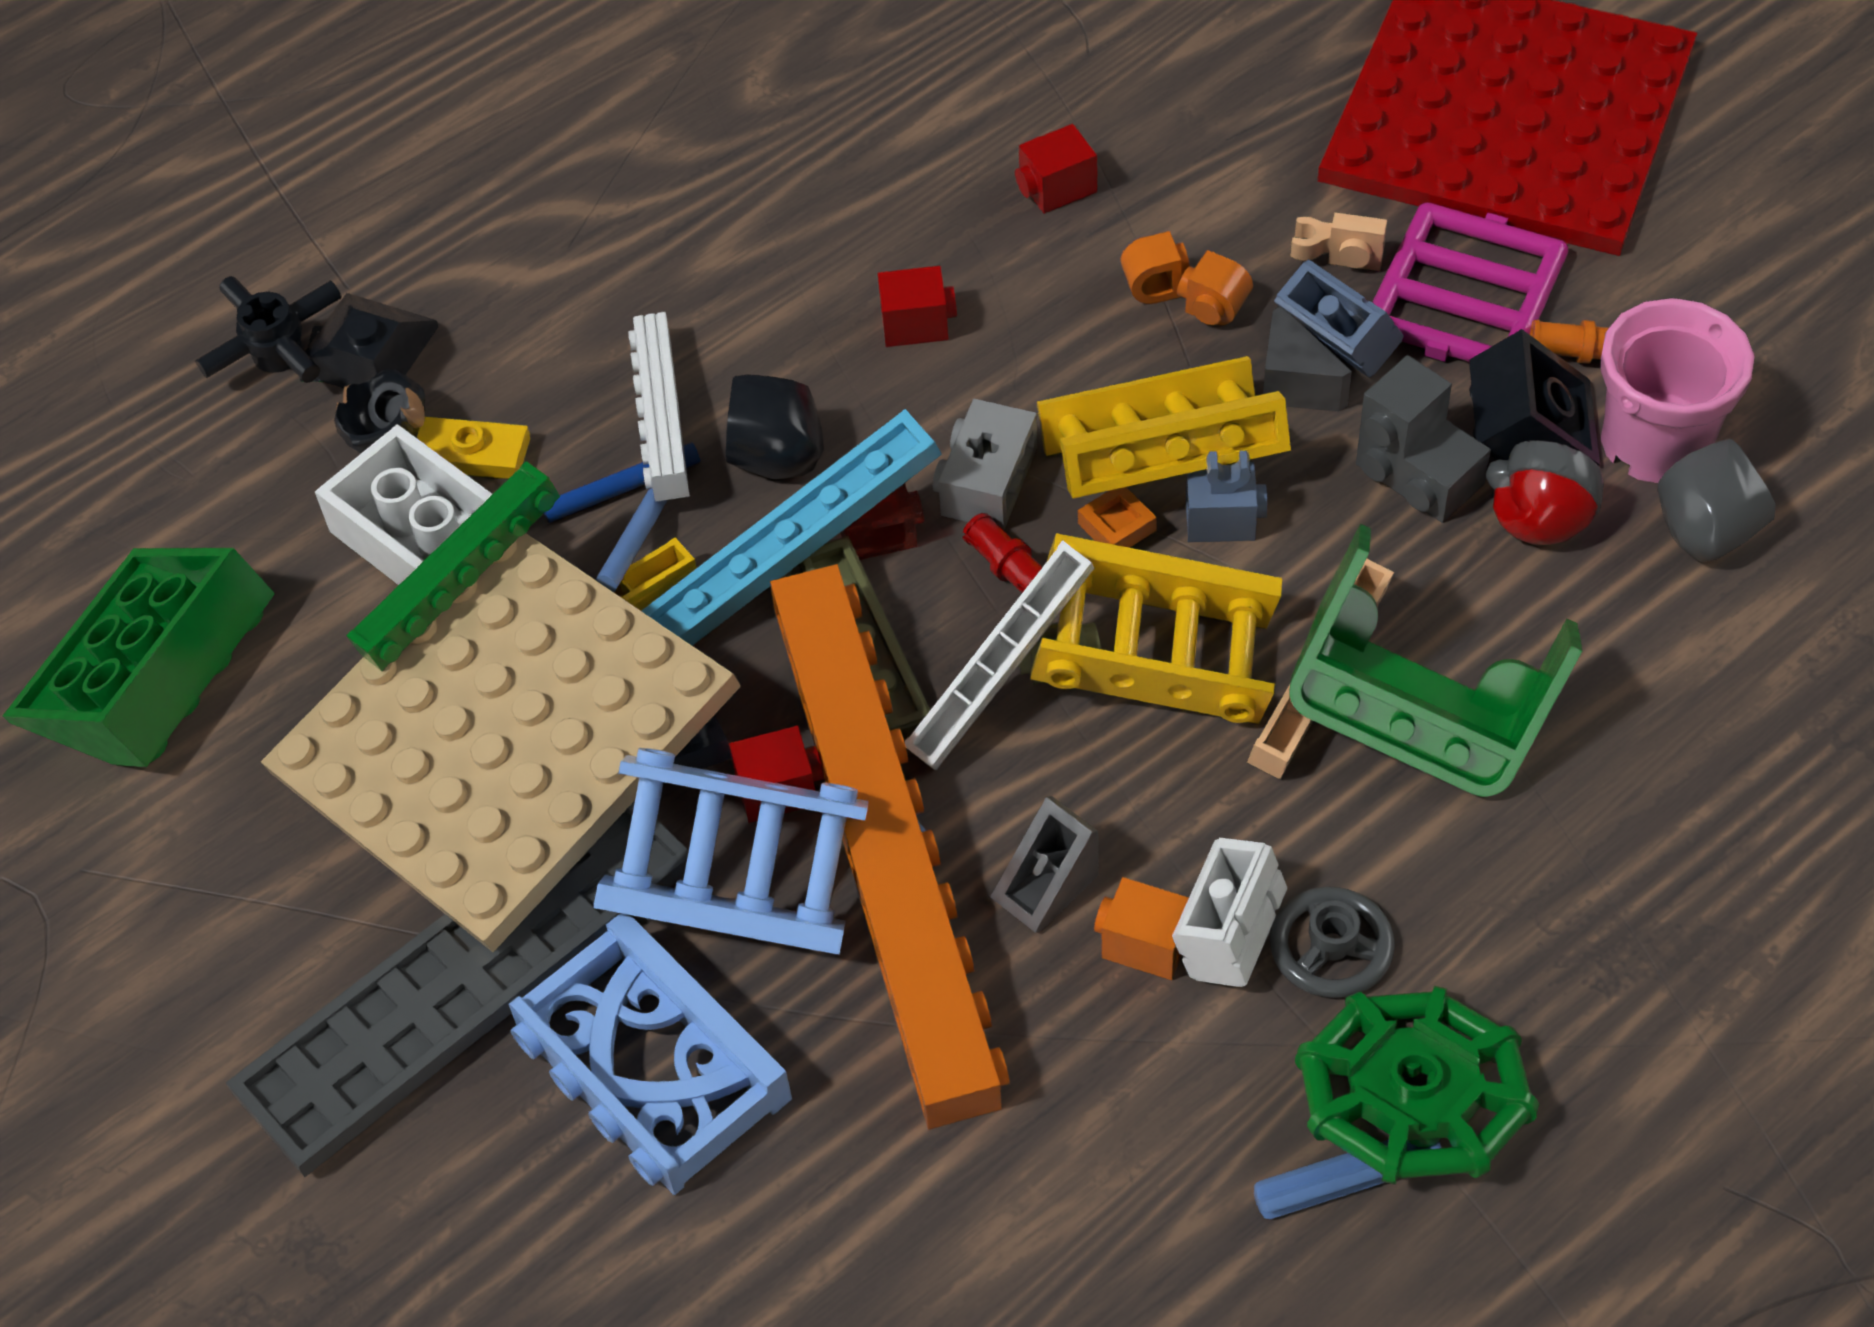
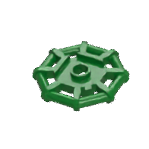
(1411, 1112)

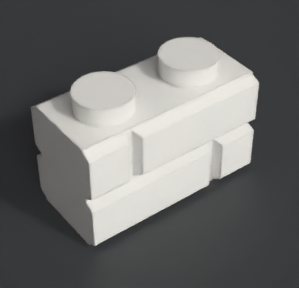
(1230, 912)

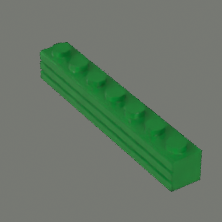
(454, 566)

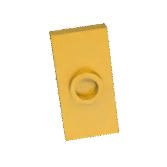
(477, 446)

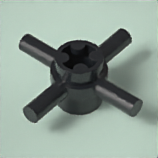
(269, 330)

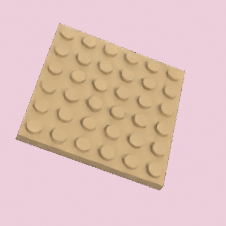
(501, 736)

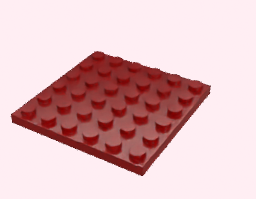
(1512, 113)

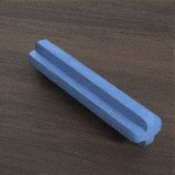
(1317, 1183)

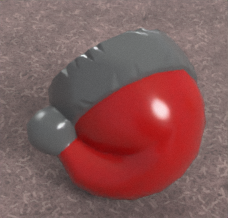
(1545, 492)

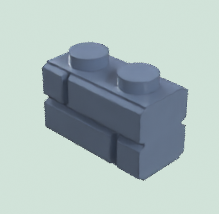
(1340, 318)

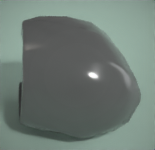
(1714, 500)

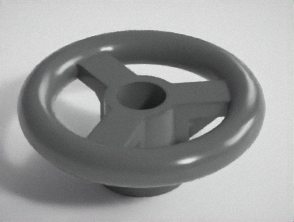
(1333, 912)

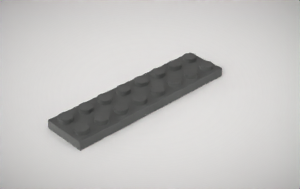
(426, 1009)

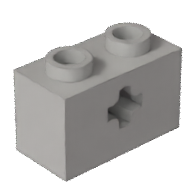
(986, 462)

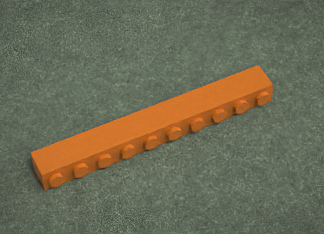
(888, 853)

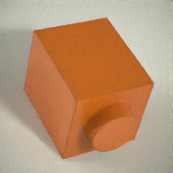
(1140, 927)

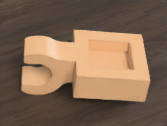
(1349, 240)

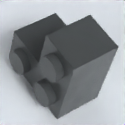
(1414, 446)

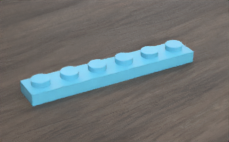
(795, 529)

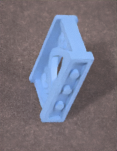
(649, 971)

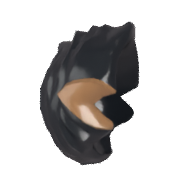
(377, 407)

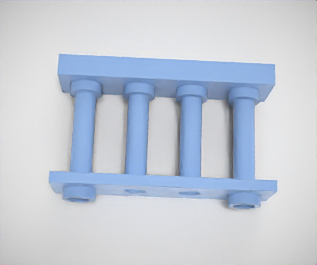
(692, 898)

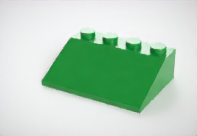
(143, 653)

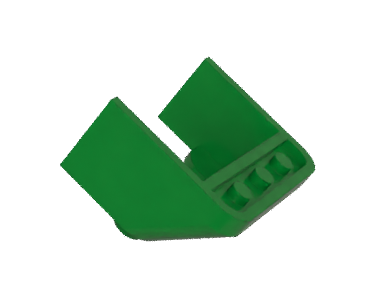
(1413, 712)

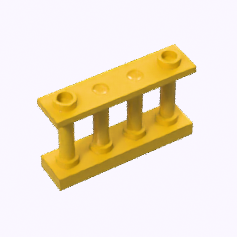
(1162, 426)
(1171, 584)

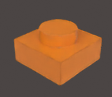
(1117, 518)

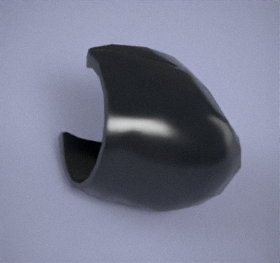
(772, 427)

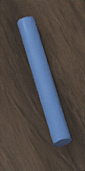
(630, 541)

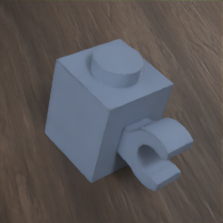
(1224, 501)

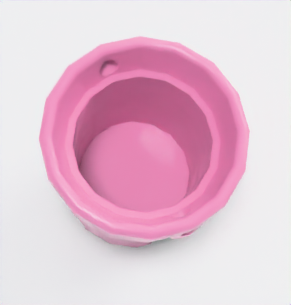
(1670, 382)

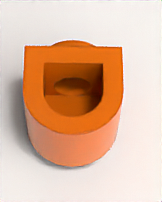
(1154, 267)
(1215, 289)

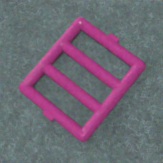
(1491, 229)

